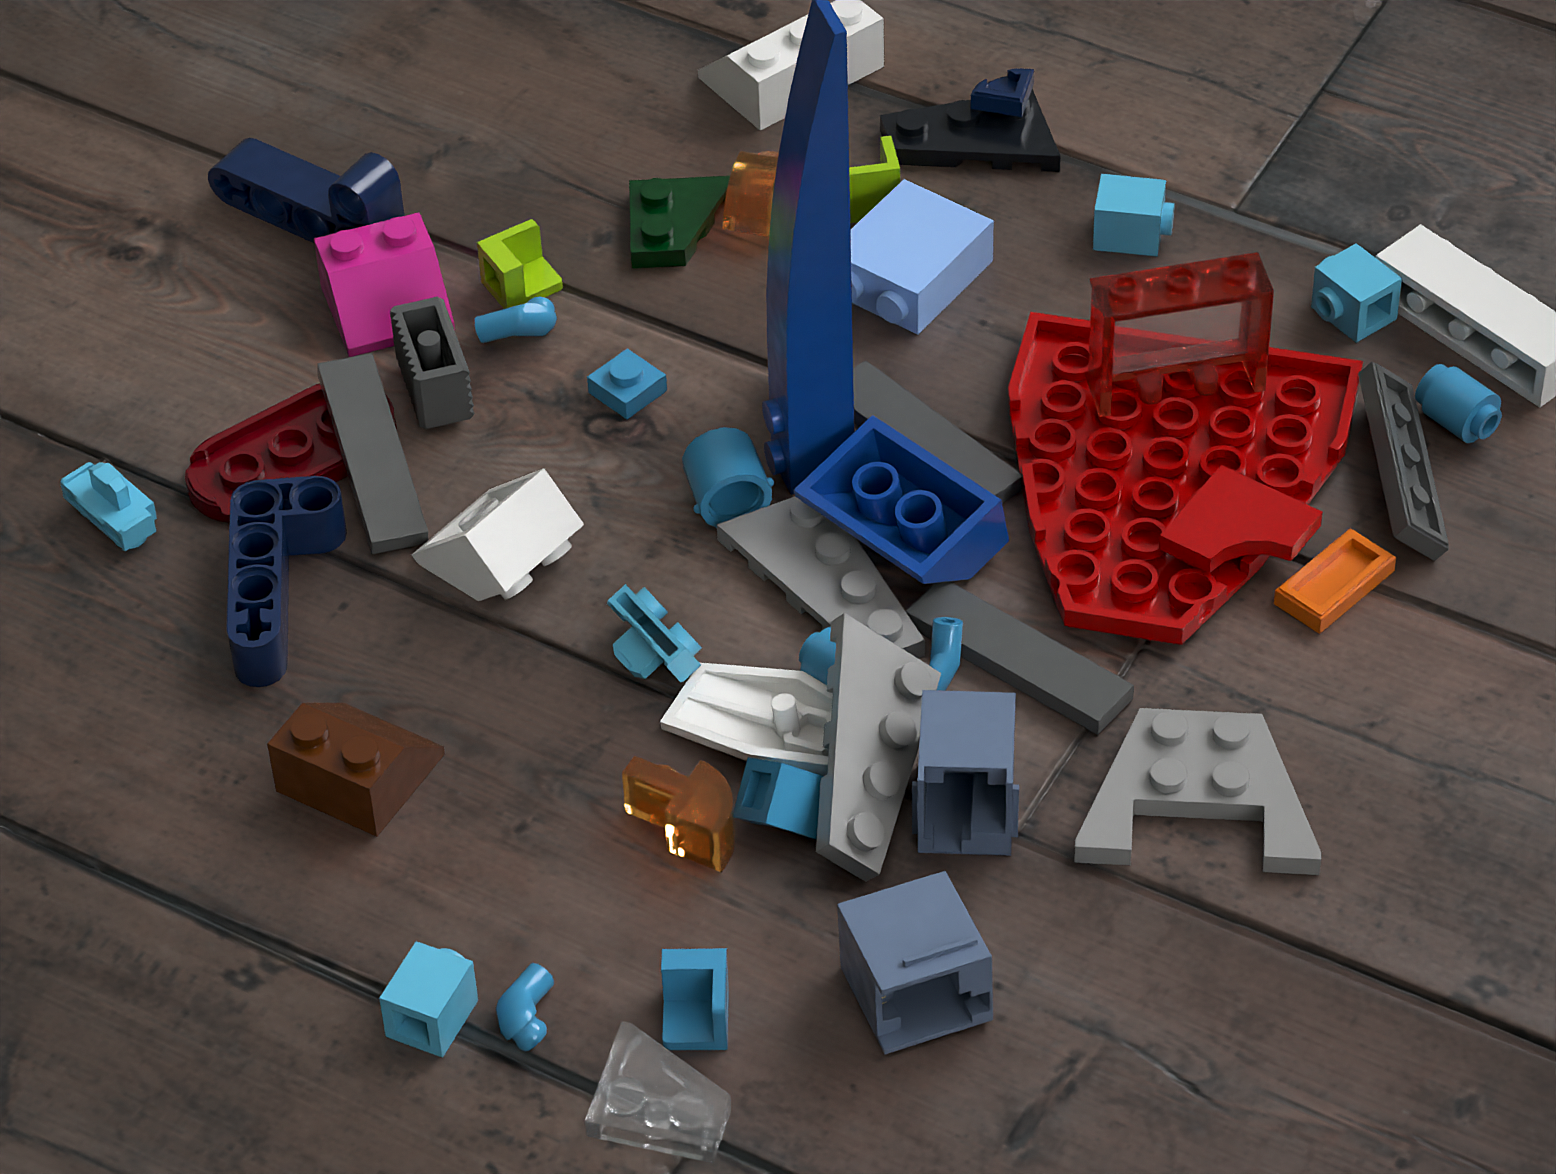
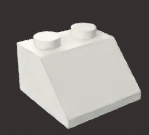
(502, 538)

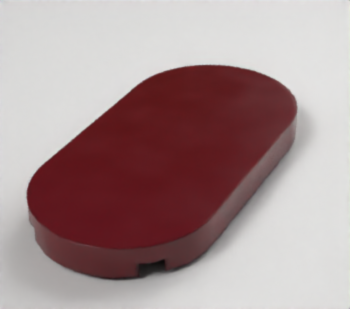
(277, 443)

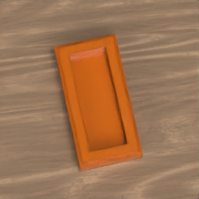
(1334, 580)

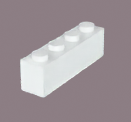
(1476, 313)

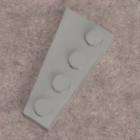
(819, 569)
(868, 744)

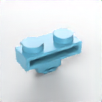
(111, 503)
(649, 640)

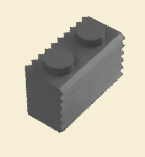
(432, 362)

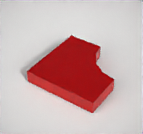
(1236, 519)

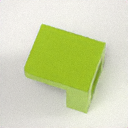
(873, 182)
(515, 267)

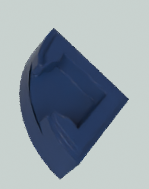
(1005, 94)

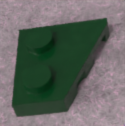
(672, 218)

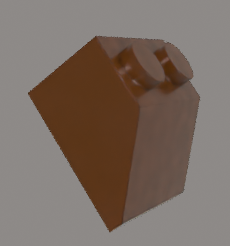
(349, 763)

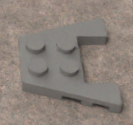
(1199, 769)

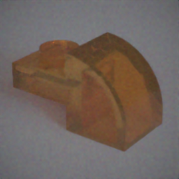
(750, 193)
(691, 808)

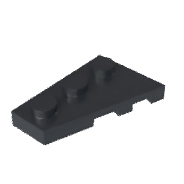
(955, 133)

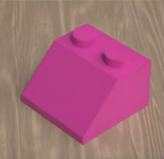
(371, 272)

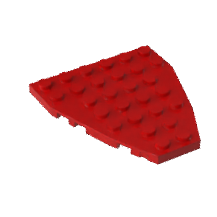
(1114, 482)

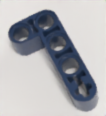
(303, 195)
(266, 527)

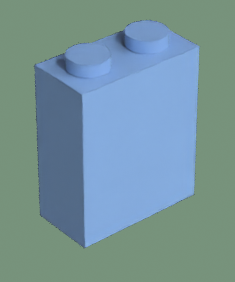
(916, 255)

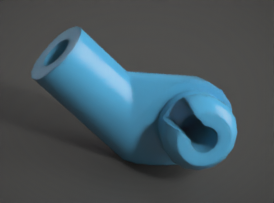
(527, 319)
(946, 648)

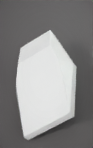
(755, 714)

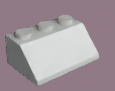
(760, 75)

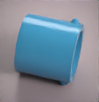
(726, 475)

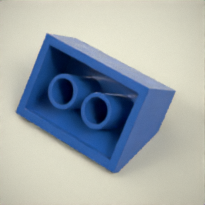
(907, 505)

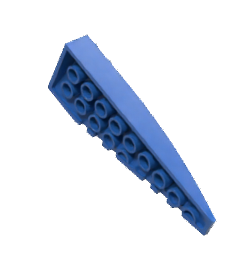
(811, 262)

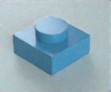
(627, 383)

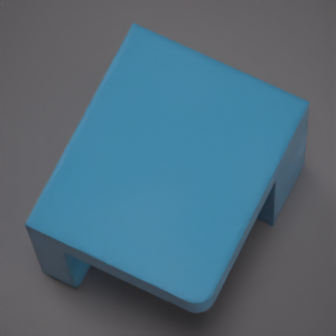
(779, 797)
(695, 999)

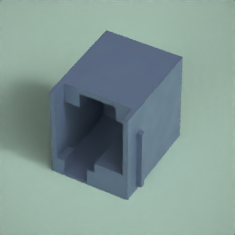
(966, 774)
(915, 962)

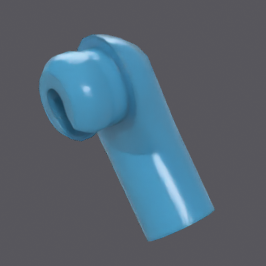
(517, 1007)

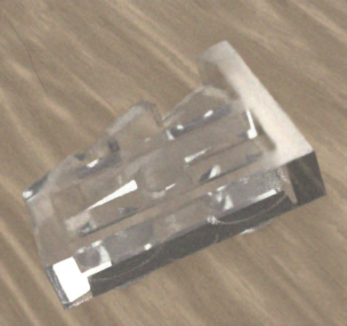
(656, 1100)

